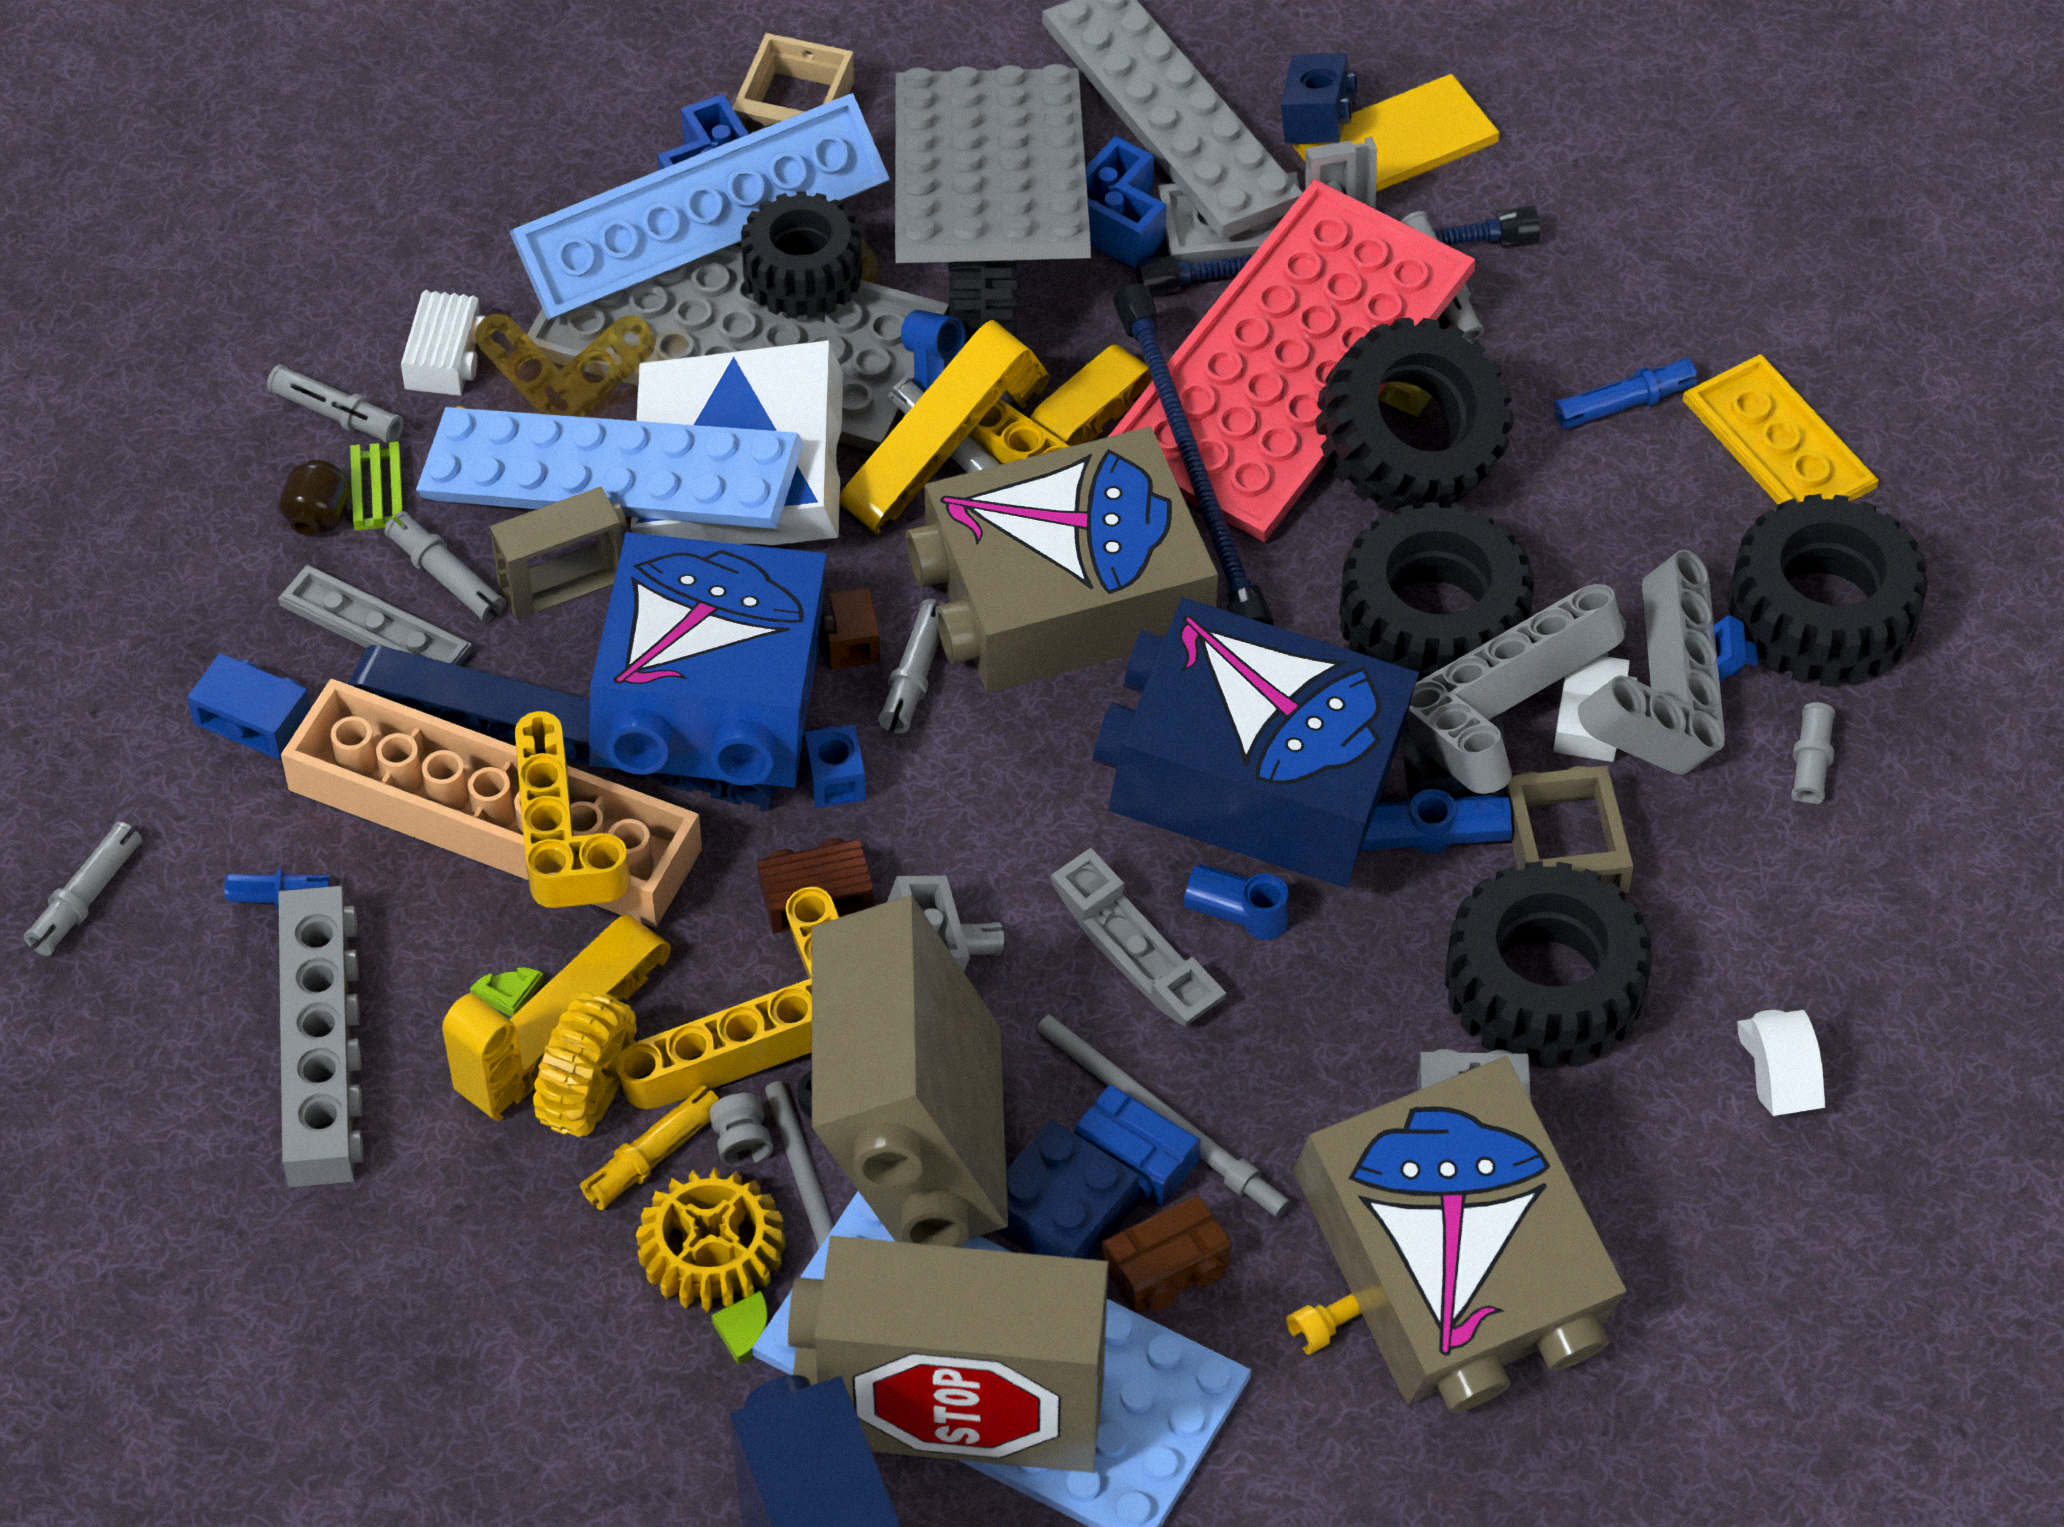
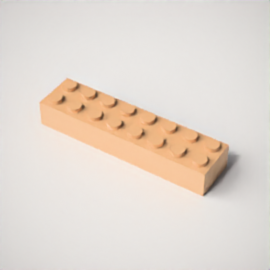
(466, 793)

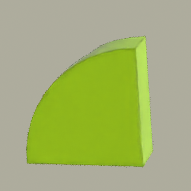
(508, 990)
(742, 1325)

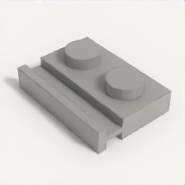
(1345, 168)

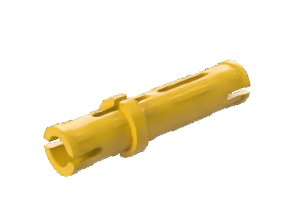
(636, 1159)

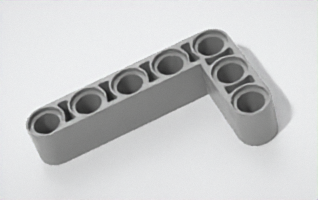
(1455, 703)
(1681, 714)

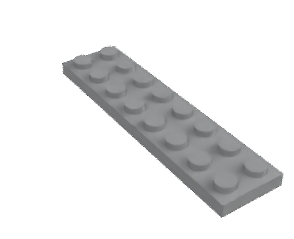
(1173, 113)

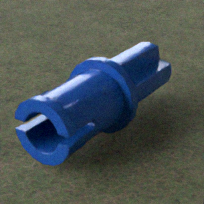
(265, 887)

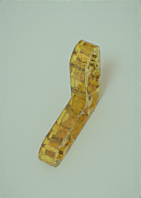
(569, 381)

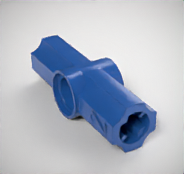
(1456, 820)

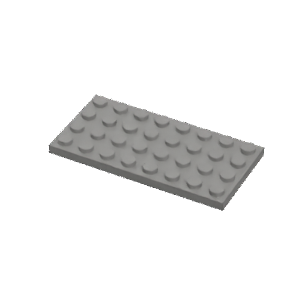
(990, 165)
(709, 312)

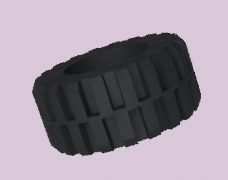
(1453, 375)
(1438, 547)
(1820, 637)
(1537, 1018)

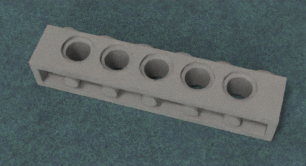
(305, 921)

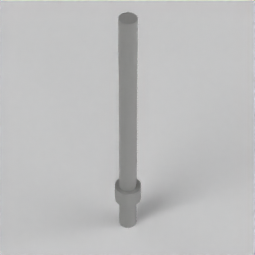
(1238, 1174)

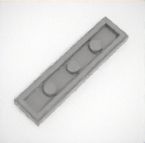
(367, 618)

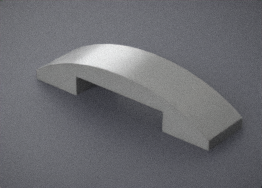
(1131, 943)

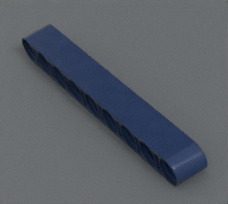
(496, 705)

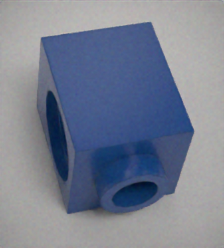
(835, 782)

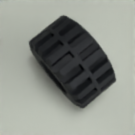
(801, 227)
(983, 293)

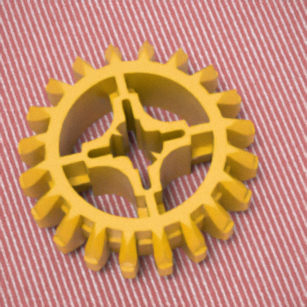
(579, 1063)
(709, 1264)

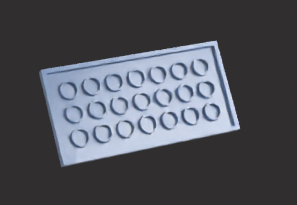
(1156, 1412)

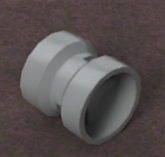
(740, 1127)

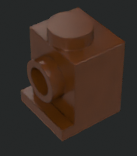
(851, 629)

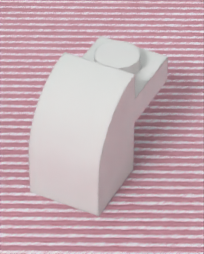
(1785, 1060)

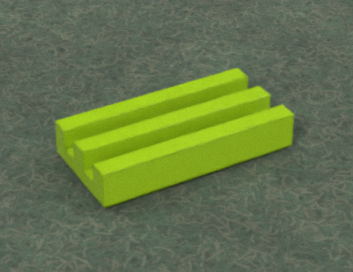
(375, 456)

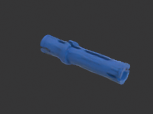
(1644, 387)

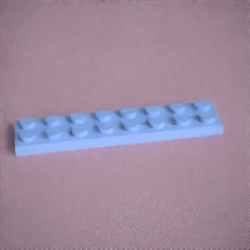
(694, 206)
(642, 465)

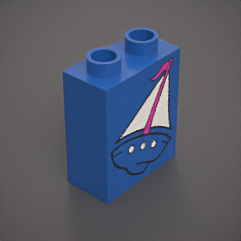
(707, 660)

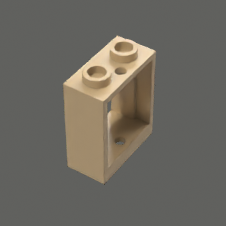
(789, 58)

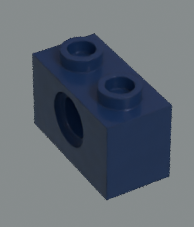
(1317, 98)

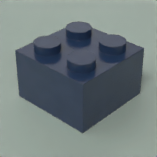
(1066, 1195)

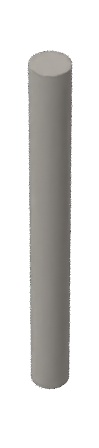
(800, 1160)

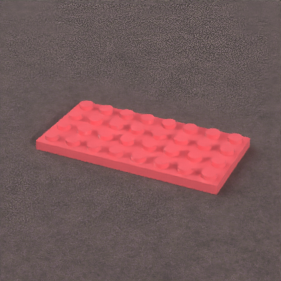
(1274, 336)

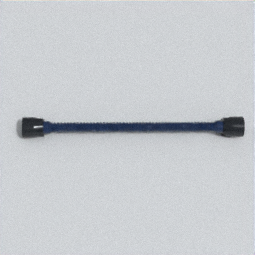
(1508, 227)
(1138, 316)

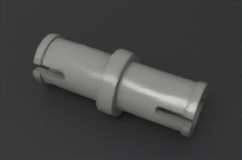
(1813, 753)

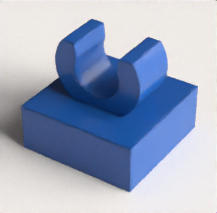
(1732, 648)

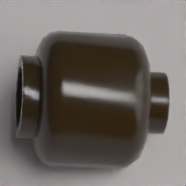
(314, 497)

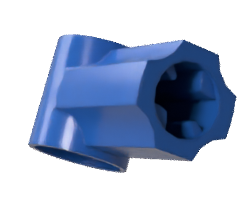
(934, 341)
(1240, 900)

